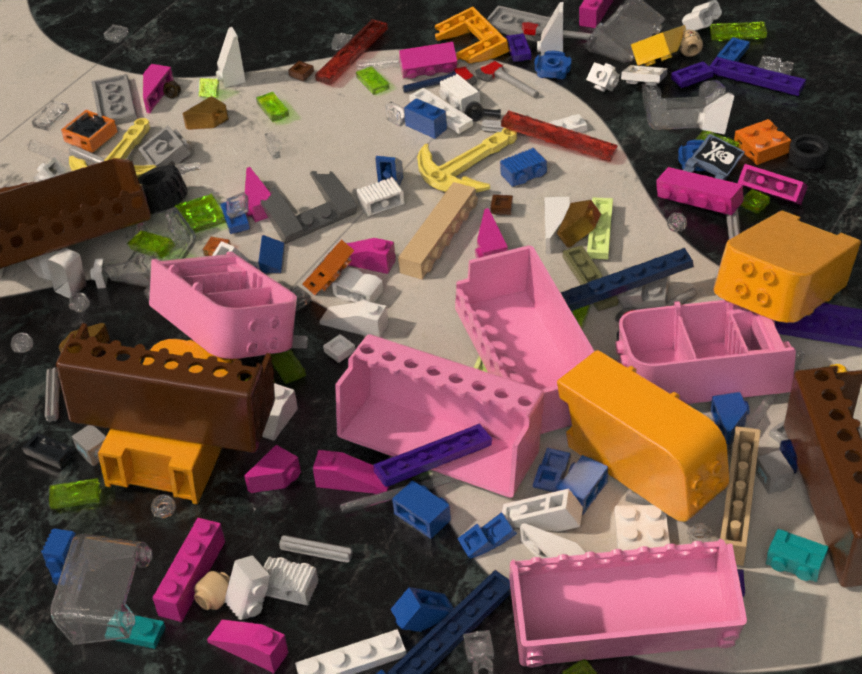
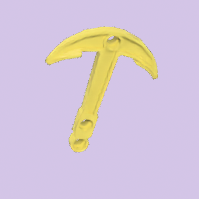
(131, 138)
(443, 176)

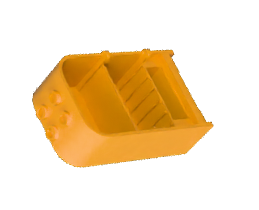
(785, 267)
(644, 436)
(161, 461)

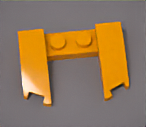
(491, 41)

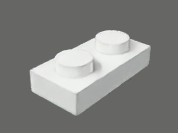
(574, 123)

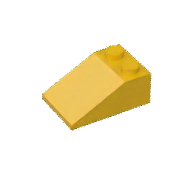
(658, 46)

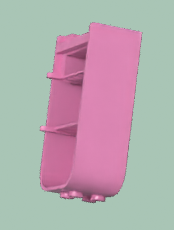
(224, 305)
(706, 350)

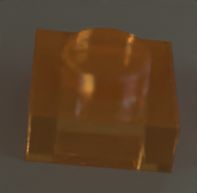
(212, 245)

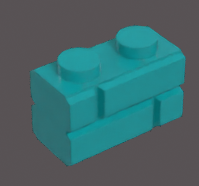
(797, 555)

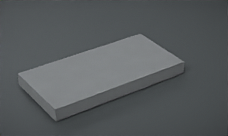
(508, 21)
(114, 99)

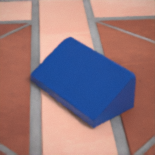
(271, 255)

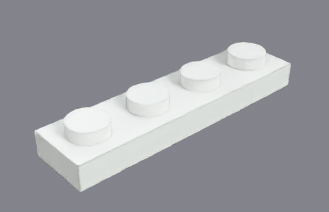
(455, 119)
(356, 656)

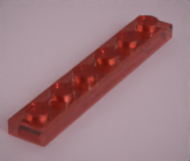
(351, 52)
(559, 135)

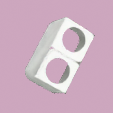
(65, 267)

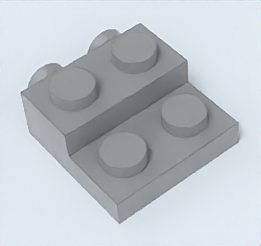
(165, 147)
(646, 296)

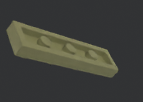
(586, 271)

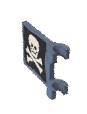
(715, 157)

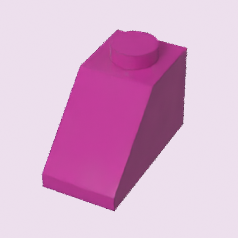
(273, 471)

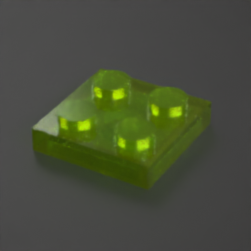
(202, 213)

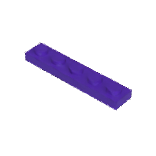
(758, 76)
(432, 455)

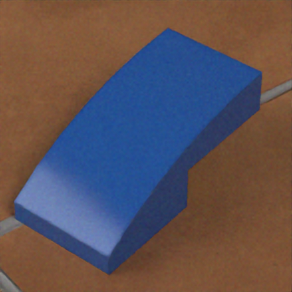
(551, 470)
(486, 538)

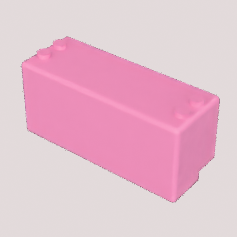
(522, 325)
(408, 398)
(626, 602)

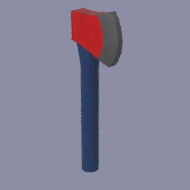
(462, 71)

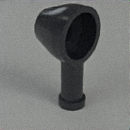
(477, 114)

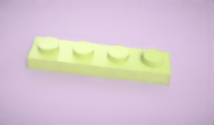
(600, 237)

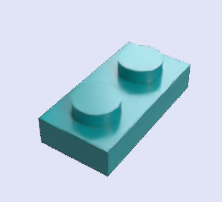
(145, 632)

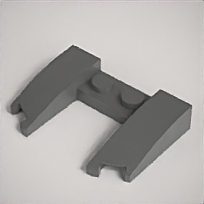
(290, 227)

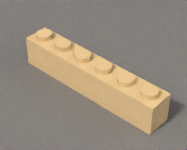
(437, 230)
(740, 491)

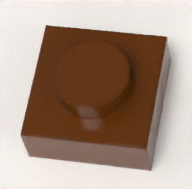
(301, 70)
(501, 204)

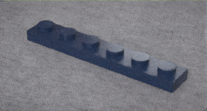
(627, 279)
(450, 630)

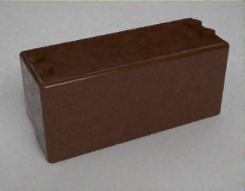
(69, 210)
(165, 400)
(830, 460)

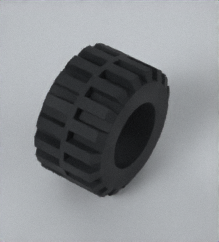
(163, 187)

